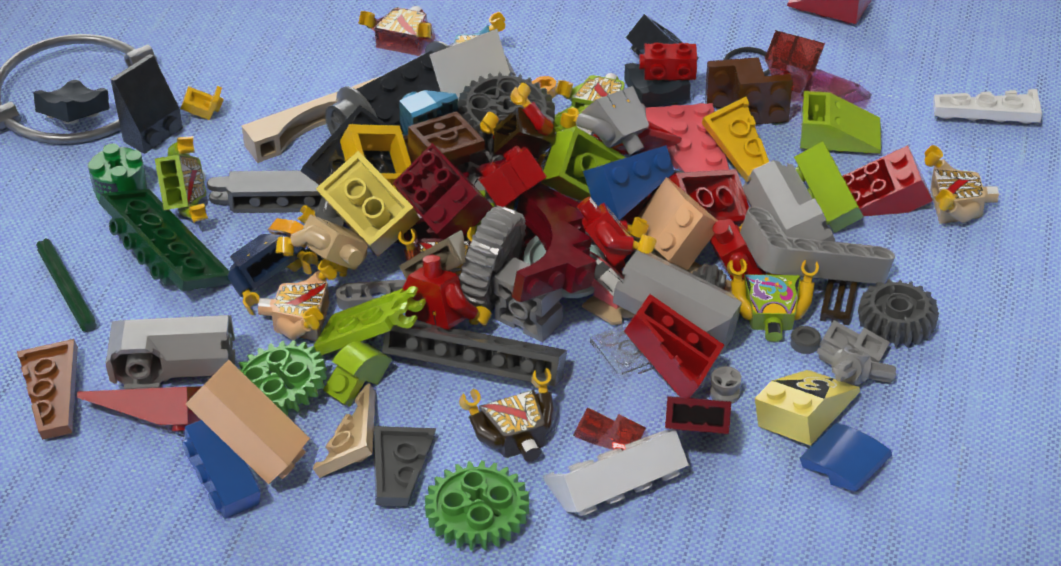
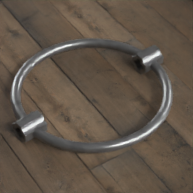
(9, 115)

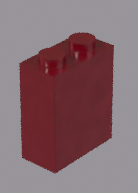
(698, 414)

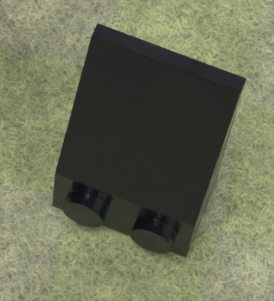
(145, 105)

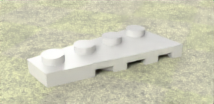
(1002, 108)

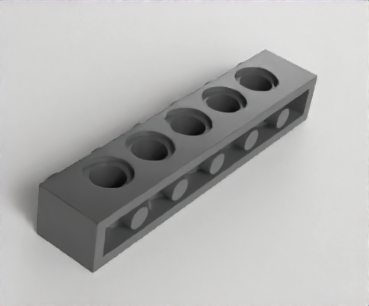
(476, 352)

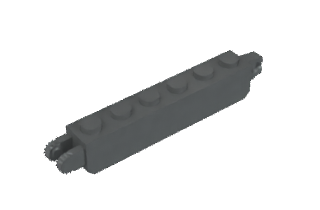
(264, 191)

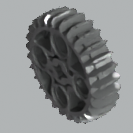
(494, 96)

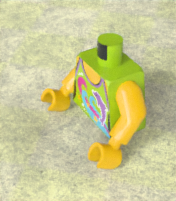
(772, 300)

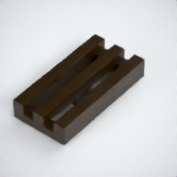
(836, 313)

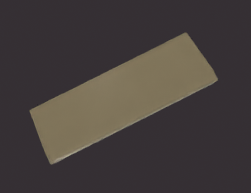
(449, 250)

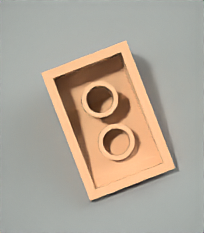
(677, 224)

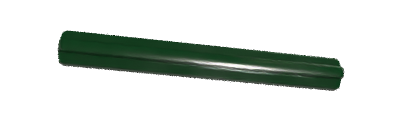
(66, 285)

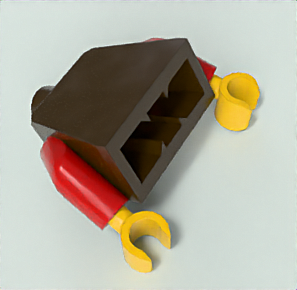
(522, 127)

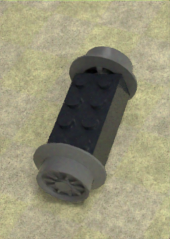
(383, 94)

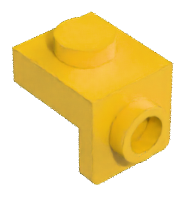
(201, 103)

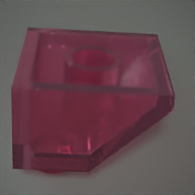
(845, 89)

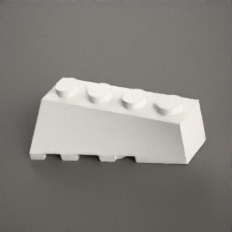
(618, 472)

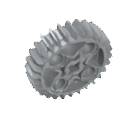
(492, 247)

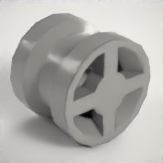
(725, 384)

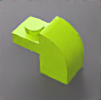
(355, 365)

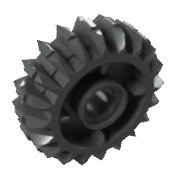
(898, 312)

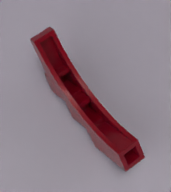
(567, 247)

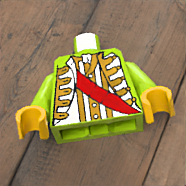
(592, 89)
(182, 180)

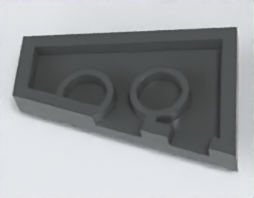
(399, 461)

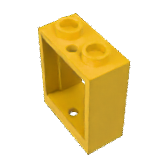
(377, 139)

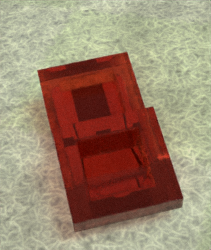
(606, 432)

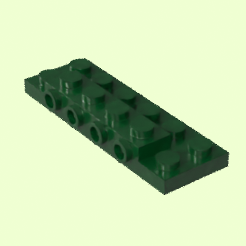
(162, 241)

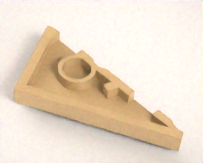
(352, 437)

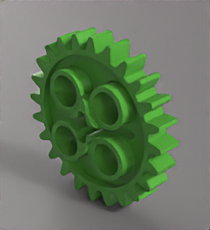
(290, 365)
(477, 505)

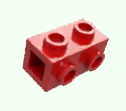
(669, 61)

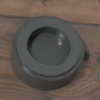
(805, 339)

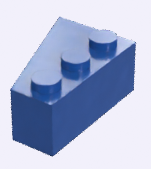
(628, 180)
(220, 470)

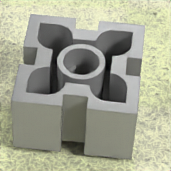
(536, 316)

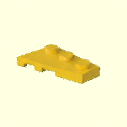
(737, 137)

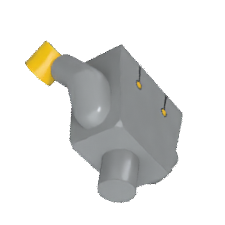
(613, 118)

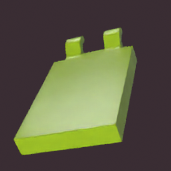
(369, 320)

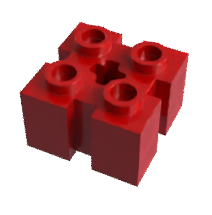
(512, 176)

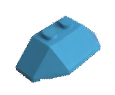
(425, 106)

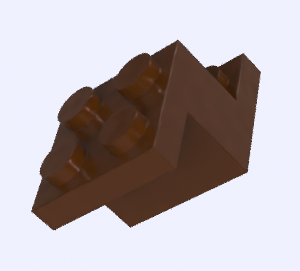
(740, 78)
(449, 134)

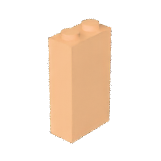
(249, 423)

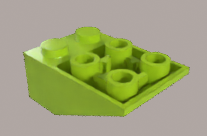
(838, 124)

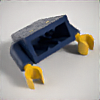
(259, 262)

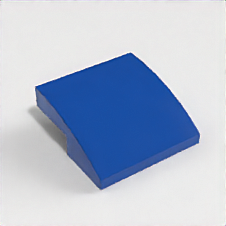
(846, 456)

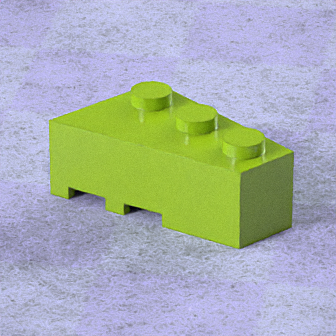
(828, 187)

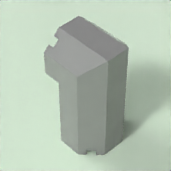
(787, 199)
(687, 294)
(164, 348)

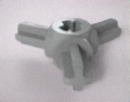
(855, 365)

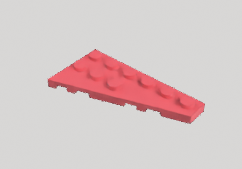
(697, 148)

